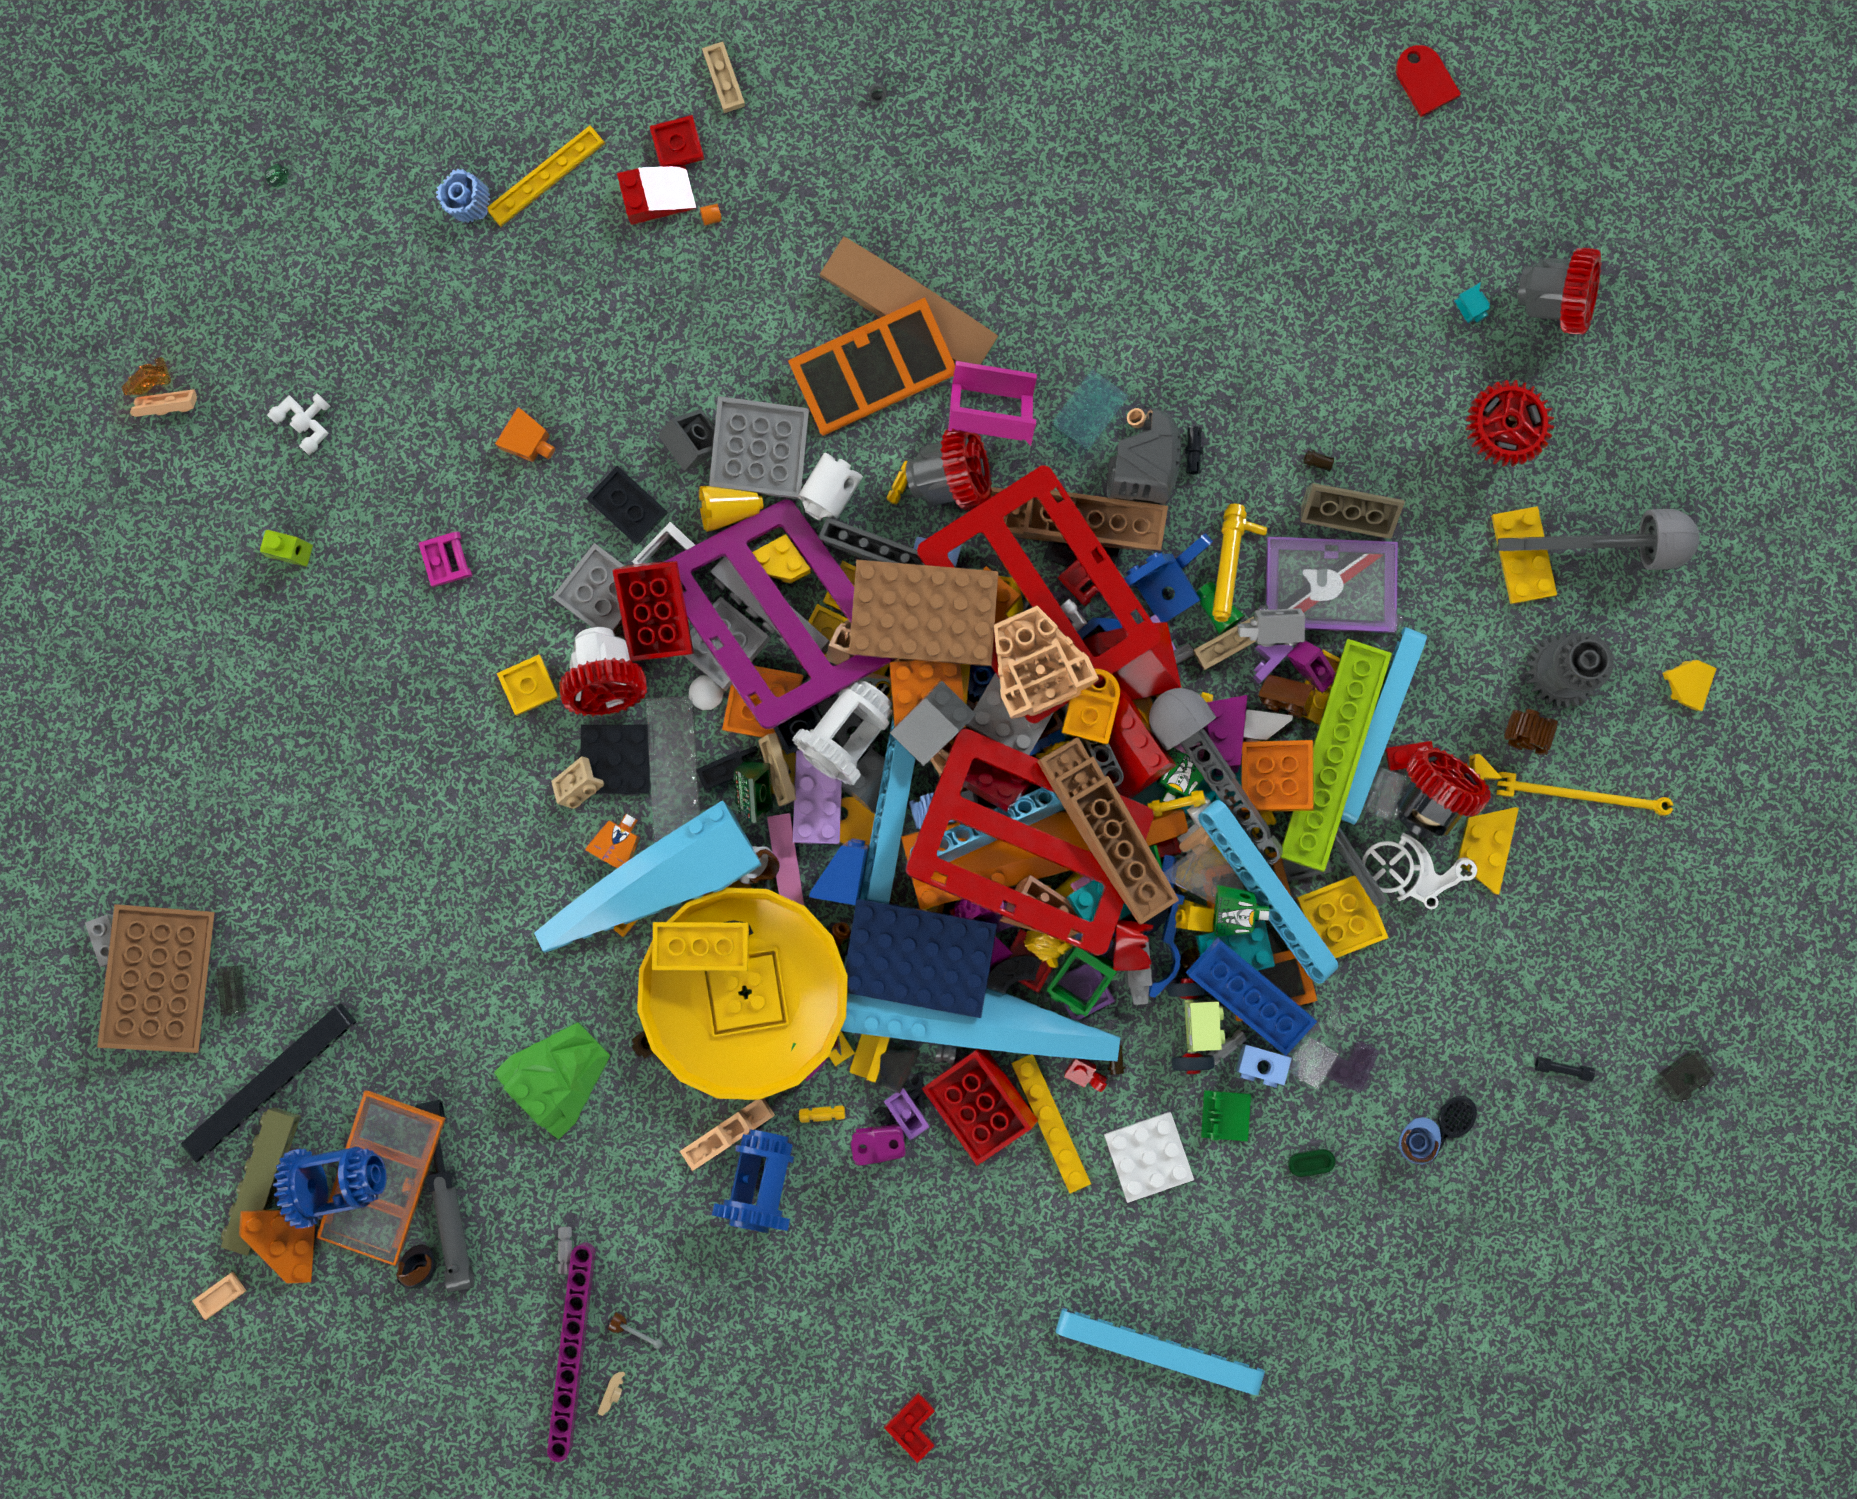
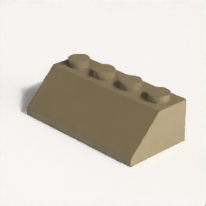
(1351, 510)

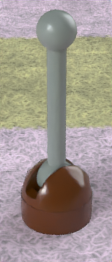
(619, 1324)

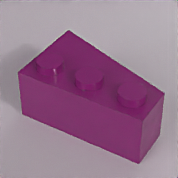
(1228, 730)

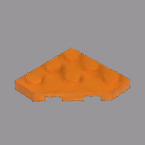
(278, 1244)

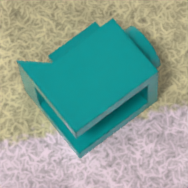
(1473, 304)

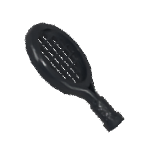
(1441, 1117)

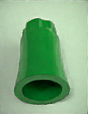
(1207, 596)

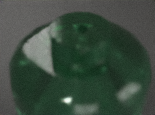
(276, 175)

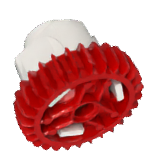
(601, 675)

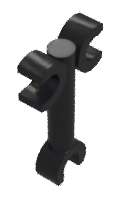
(914, 1094)

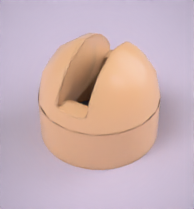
(1135, 415)

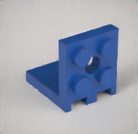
(1156, 575)

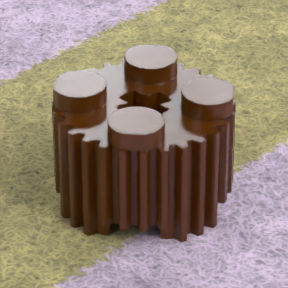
(1530, 731)

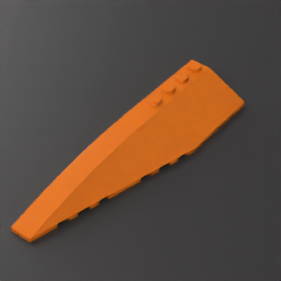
(1010, 864)

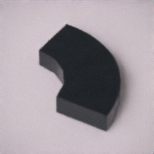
(1012, 971)

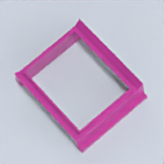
(996, 382)

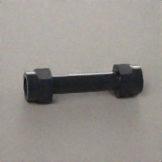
(1582, 1072)

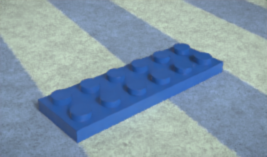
(1251, 996)

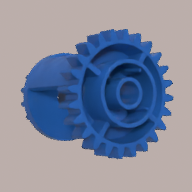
(304, 1185)
(765, 1212)

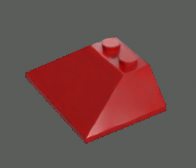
(1147, 674)

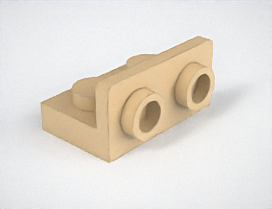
(576, 784)

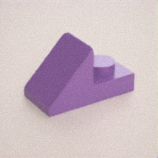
(1273, 655)
(907, 1114)

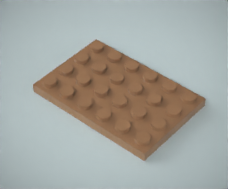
(923, 613)
(155, 979)

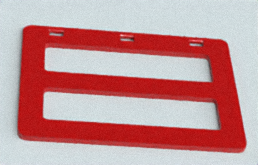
(989, 520)
(950, 805)

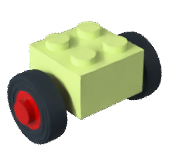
(1201, 1027)

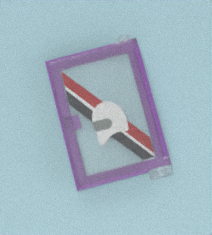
(1334, 583)

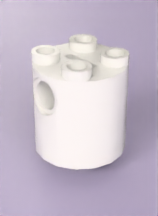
(829, 488)

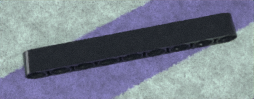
(265, 1084)

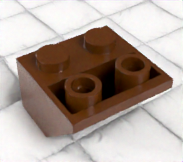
(1287, 696)

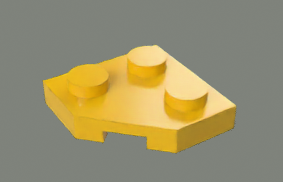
(782, 560)

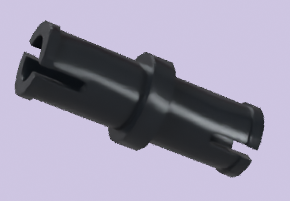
(1194, 450)

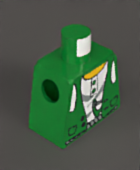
(1181, 779)
(1236, 911)

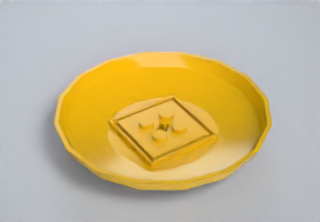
(742, 1044)

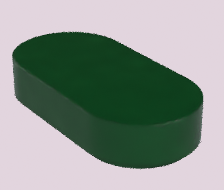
(1311, 1162)

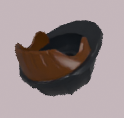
(416, 1267)

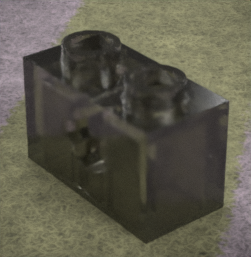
(1672, 1077)

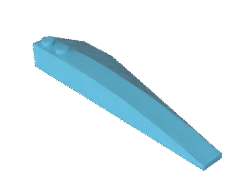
(683, 865)

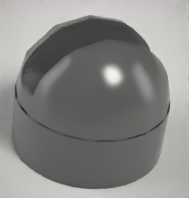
(879, 96)

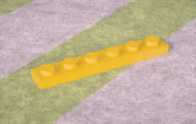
(1051, 1123)

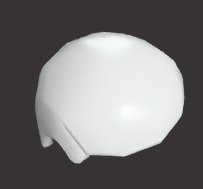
(705, 693)

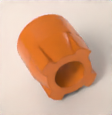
(710, 214)

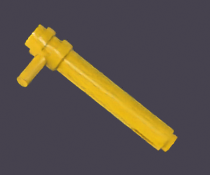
(1232, 530)

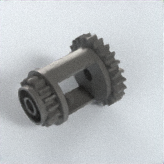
(1569, 668)

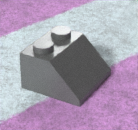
(689, 438)
(868, 785)

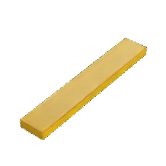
(545, 176)

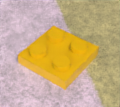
(527, 685)

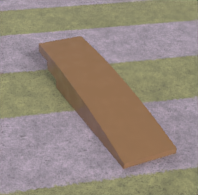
(886, 289)
(1113, 521)
(1108, 829)

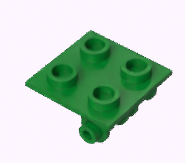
(1225, 1115)

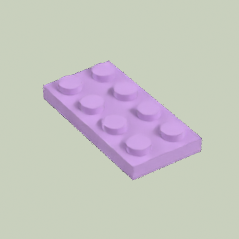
(816, 805)

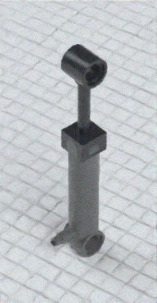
(443, 1184)

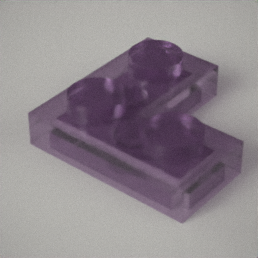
(1356, 1069)

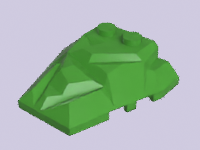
(555, 1077)

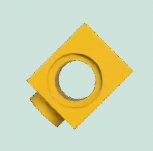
(1194, 918)

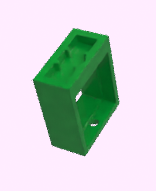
(1075, 1003)

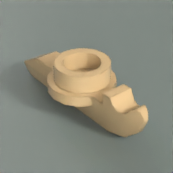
(612, 1393)

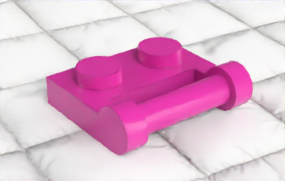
(437, 560)

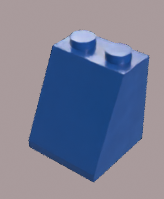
(844, 874)

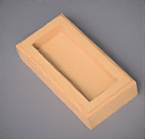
(219, 1296)

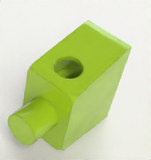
(283, 548)

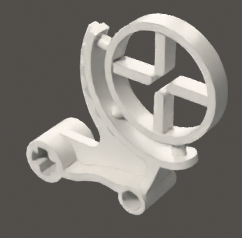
(1428, 882)

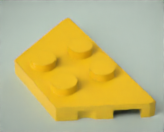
(1487, 844)

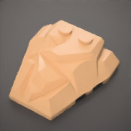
(1038, 664)

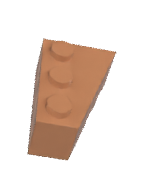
(1034, 888)

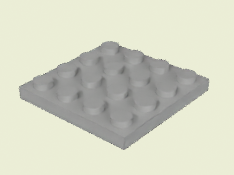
(759, 447)

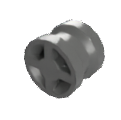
(946, 1053)

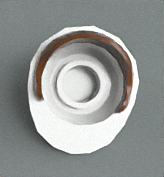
(768, 869)

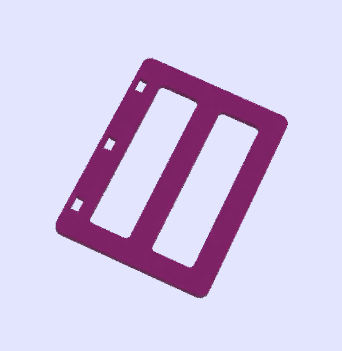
(732, 659)

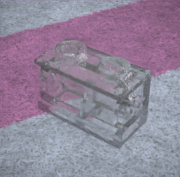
(1385, 794)

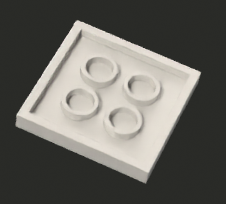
(1148, 1157)

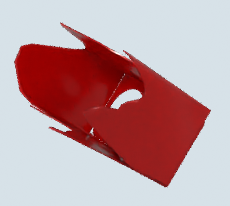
(1129, 946)

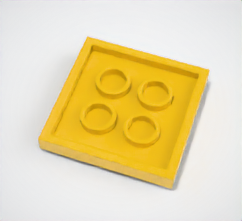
(1343, 916)

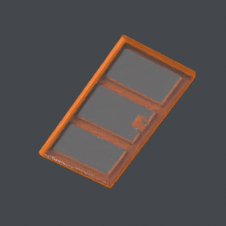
(406, 1144)

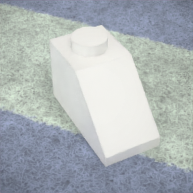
(1262, 725)

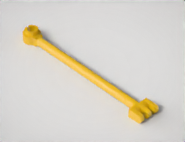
(1512, 785)

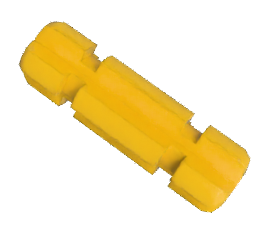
(898, 486)
(821, 1114)

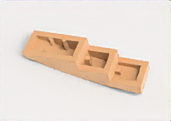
(726, 1133)

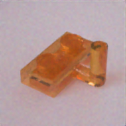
(147, 377)

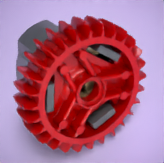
(1563, 289)
(1508, 424)
(951, 471)

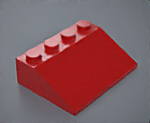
(653, 610)
(1135, 749)
(980, 1105)

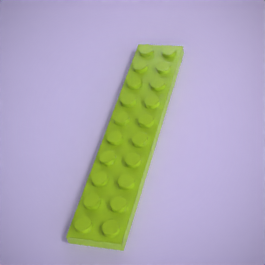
(1337, 753)

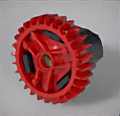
(1440, 793)

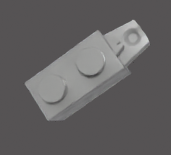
(1275, 626)
(1139, 982)

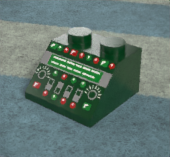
(753, 790)

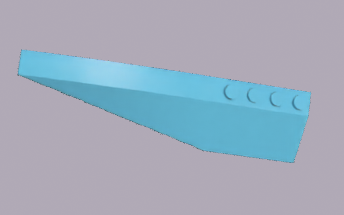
(1005, 1026)

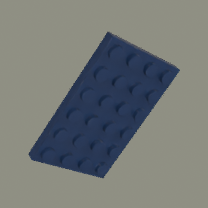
(919, 957)

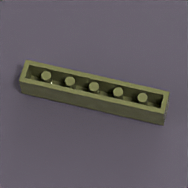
(258, 1184)

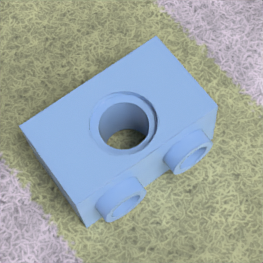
(1277, 1065)

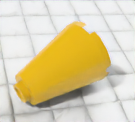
(727, 506)

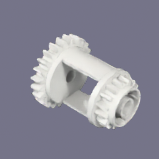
(826, 754)

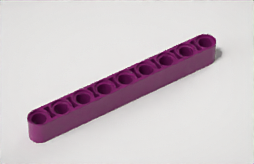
(569, 1362)

